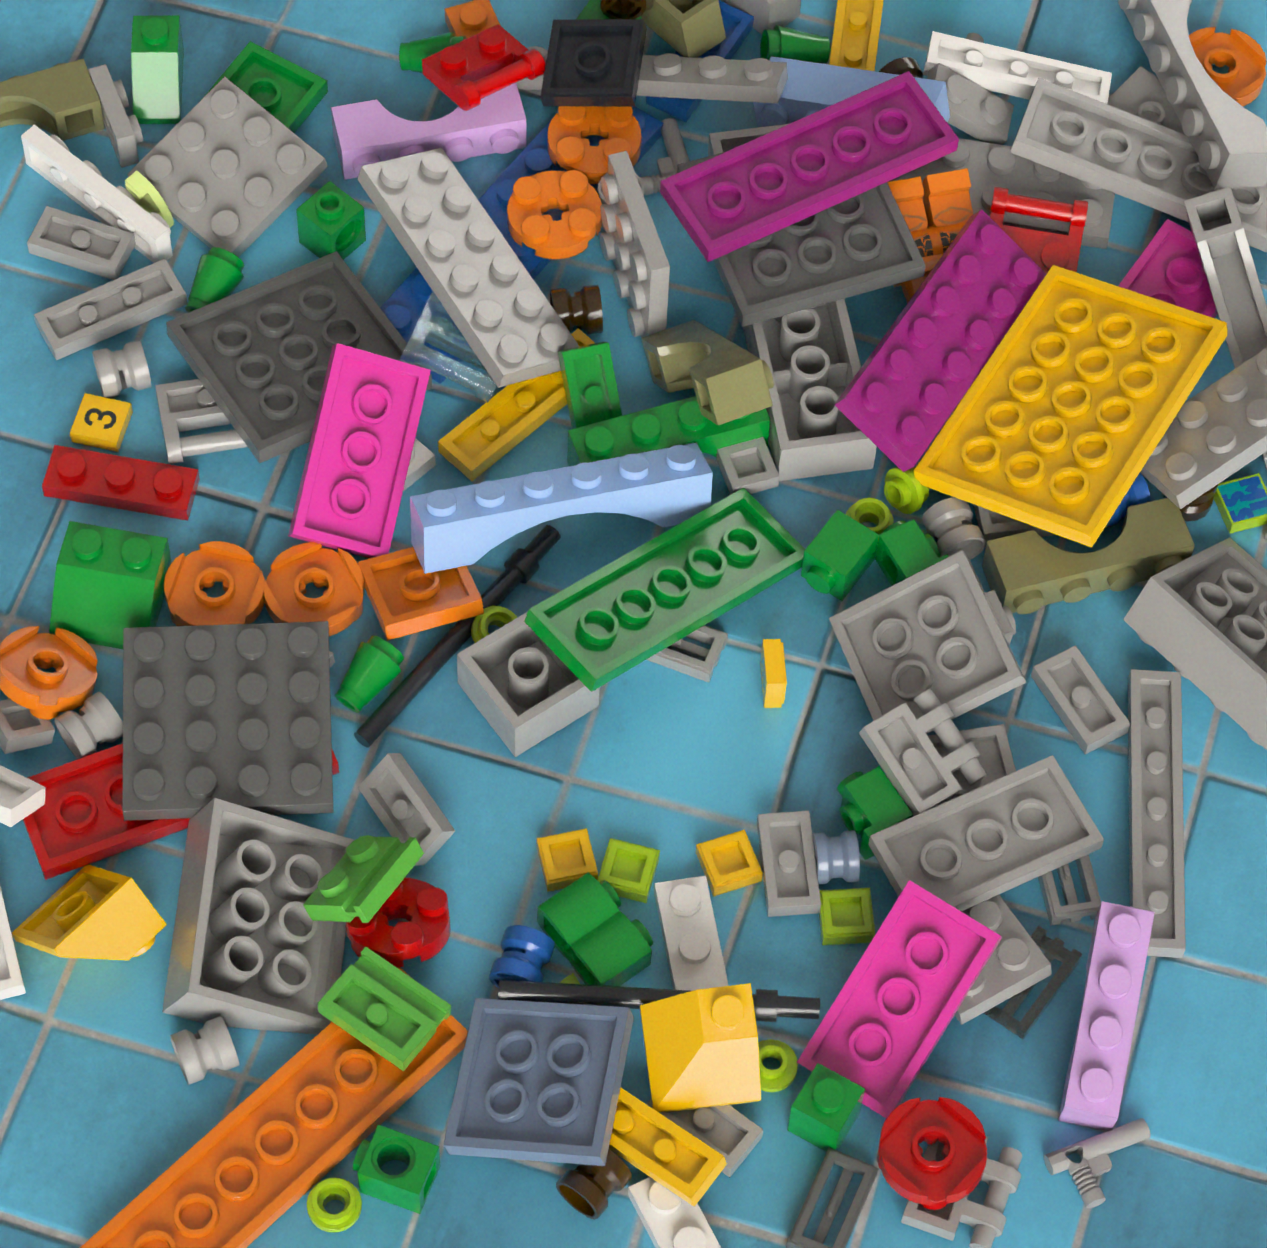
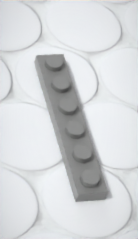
(701, 78)
(1157, 806)

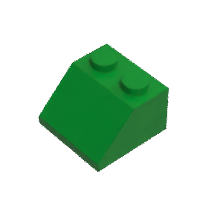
(108, 582)

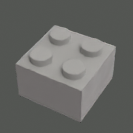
(522, 686)

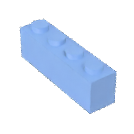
(819, 85)

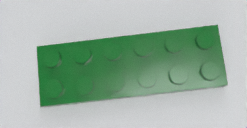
(665, 589)

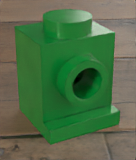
(905, 551)
(870, 805)

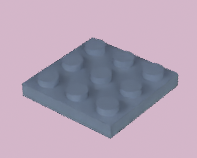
(539, 1081)

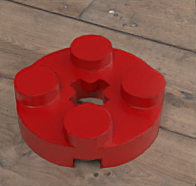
(422, 936)
(925, 1181)

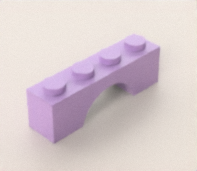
(372, 134)
(1106, 1016)

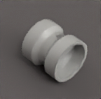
(122, 369)
(952, 527)
(94, 723)
(204, 1050)

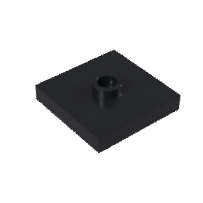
(593, 62)

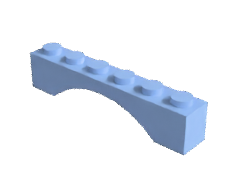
(467, 521)

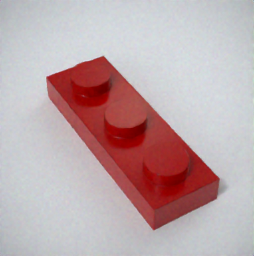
(121, 482)

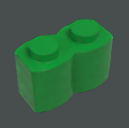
(594, 932)

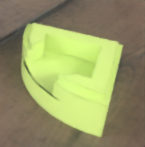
(148, 196)

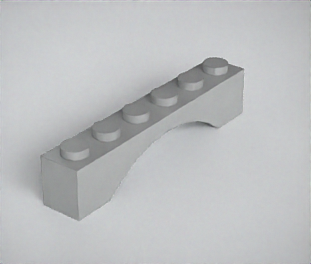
(1222, 132)
(1230, 273)

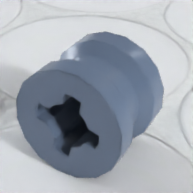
(837, 856)

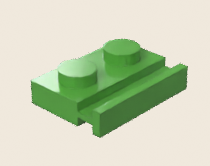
(363, 879)
(384, 1008)

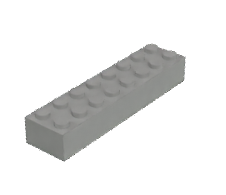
(811, 366)

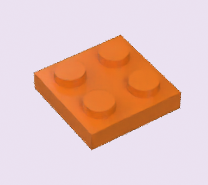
(416, 601)

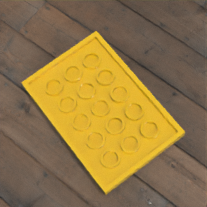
(1071, 405)

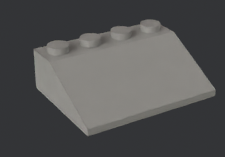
(1213, 629)
(242, 926)

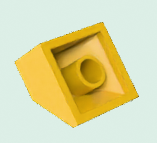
(93, 918)
(702, 1049)

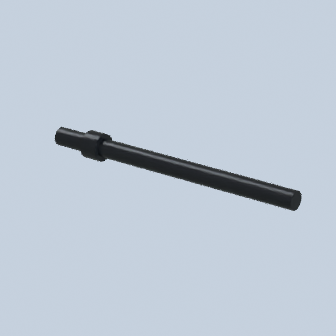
(518, 569)
(766, 1002)

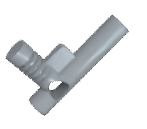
(668, 165)
(1095, 1158)

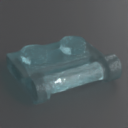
(441, 332)

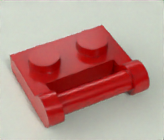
(482, 66)
(1041, 246)

